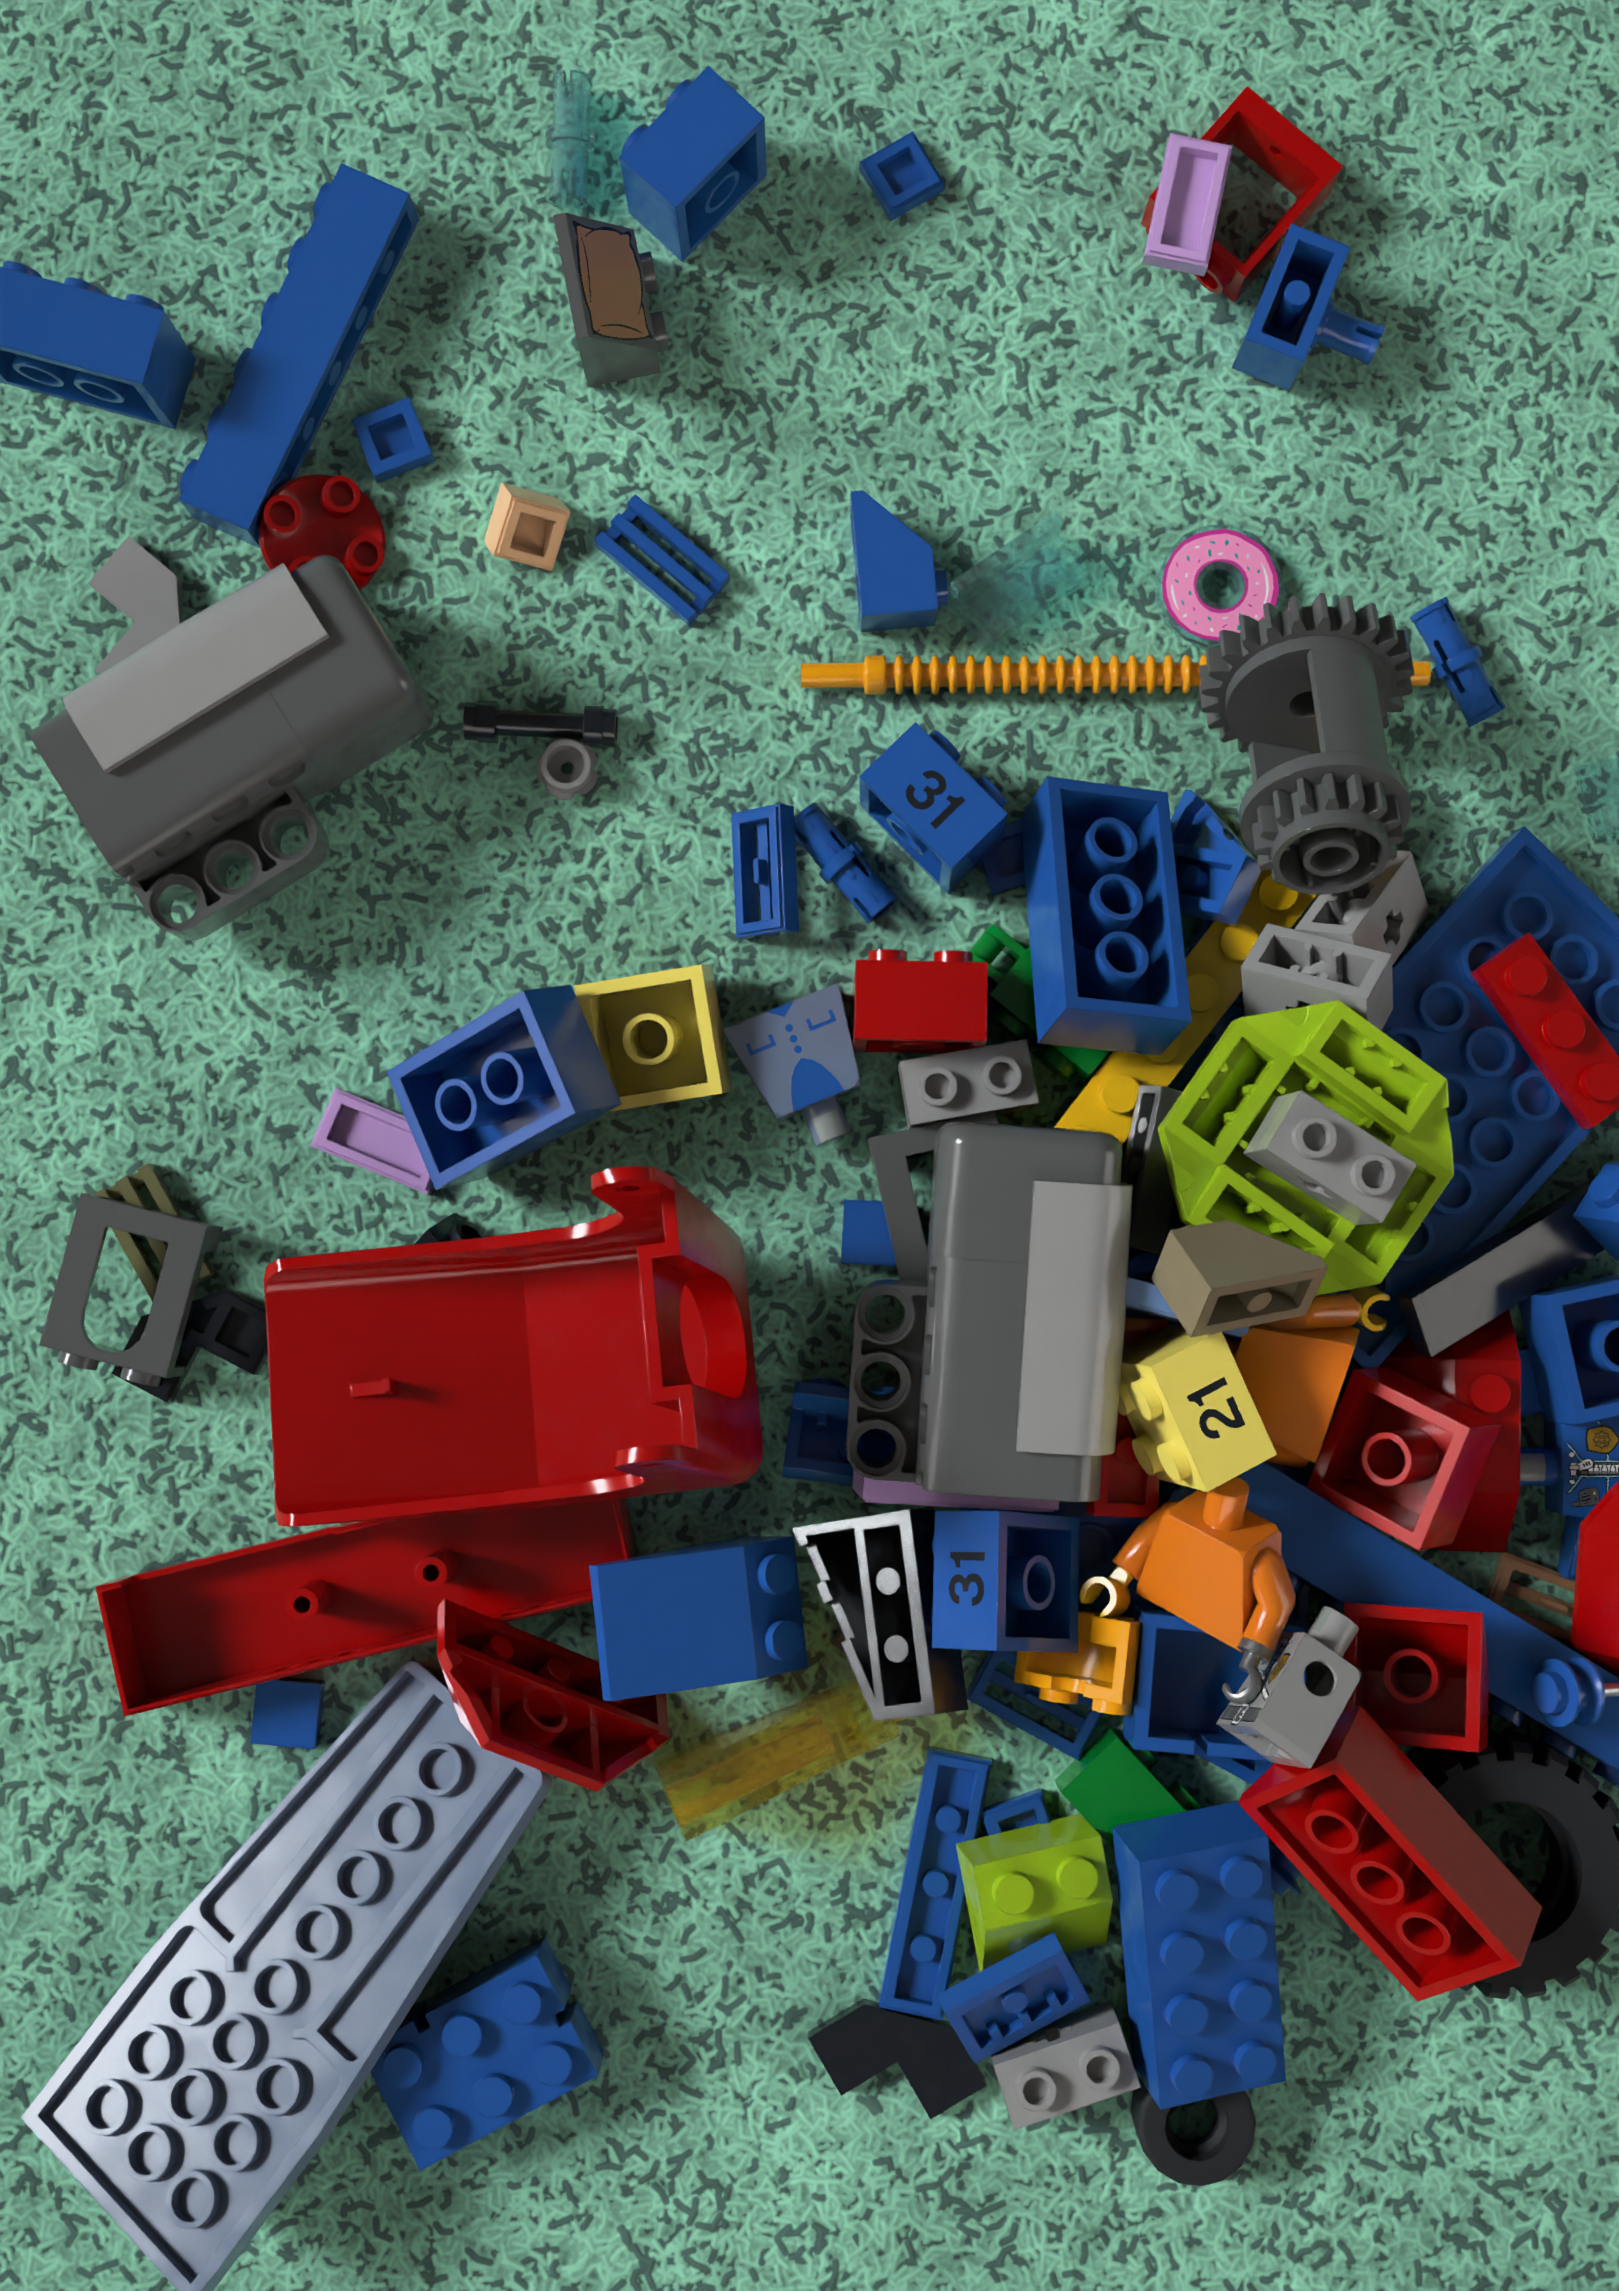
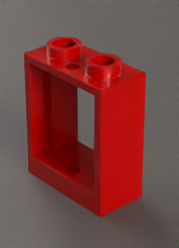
(1285, 156)

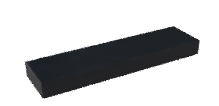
(1497, 1275)

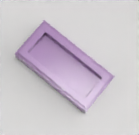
(1187, 204)
(372, 1139)

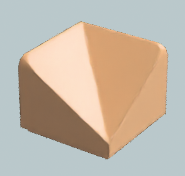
(526, 526)

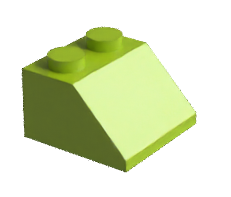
(1034, 1885)

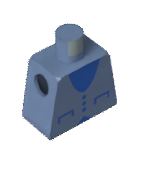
(801, 1060)

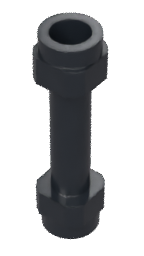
(485, 722)

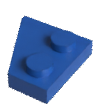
(1211, 863)

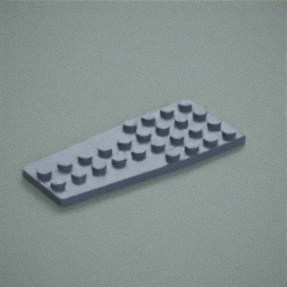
(285, 1982)

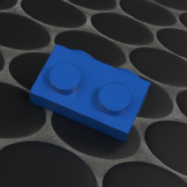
(819, 1434)

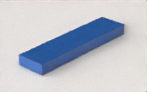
(932, 1882)

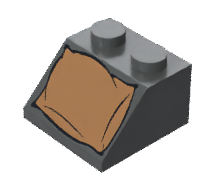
(609, 299)

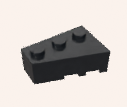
(882, 1594)

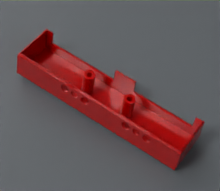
(345, 1595)

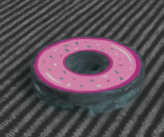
(1211, 551)

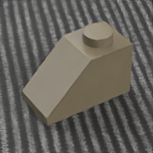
(1234, 1277)

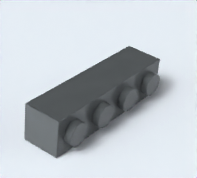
(1147, 1170)

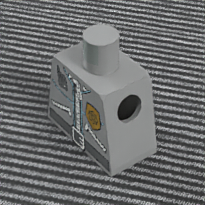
(1293, 1716)

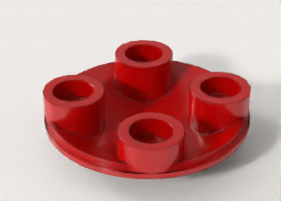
(319, 518)

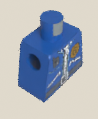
(1574, 1465)

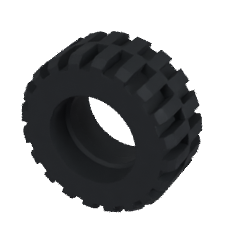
(1583, 1864)

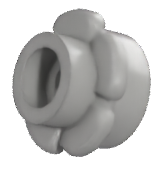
(563, 752)

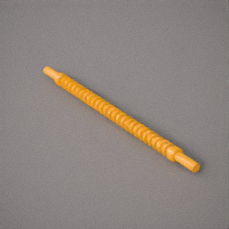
(877, 674)

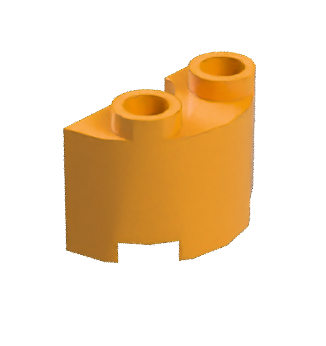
(1099, 1671)

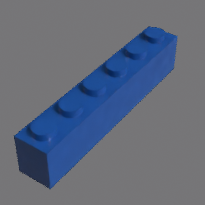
(300, 352)

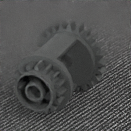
(1311, 708)

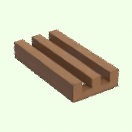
(1501, 1584)

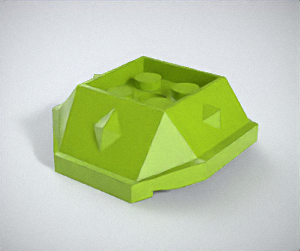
(1351, 1071)

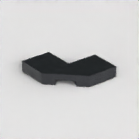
(222, 1325)
(872, 2038)

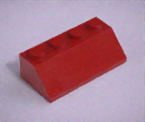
(1395, 1860)

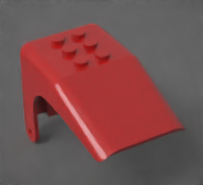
(516, 1365)

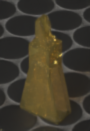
(767, 1756)

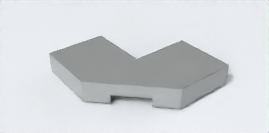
(143, 593)

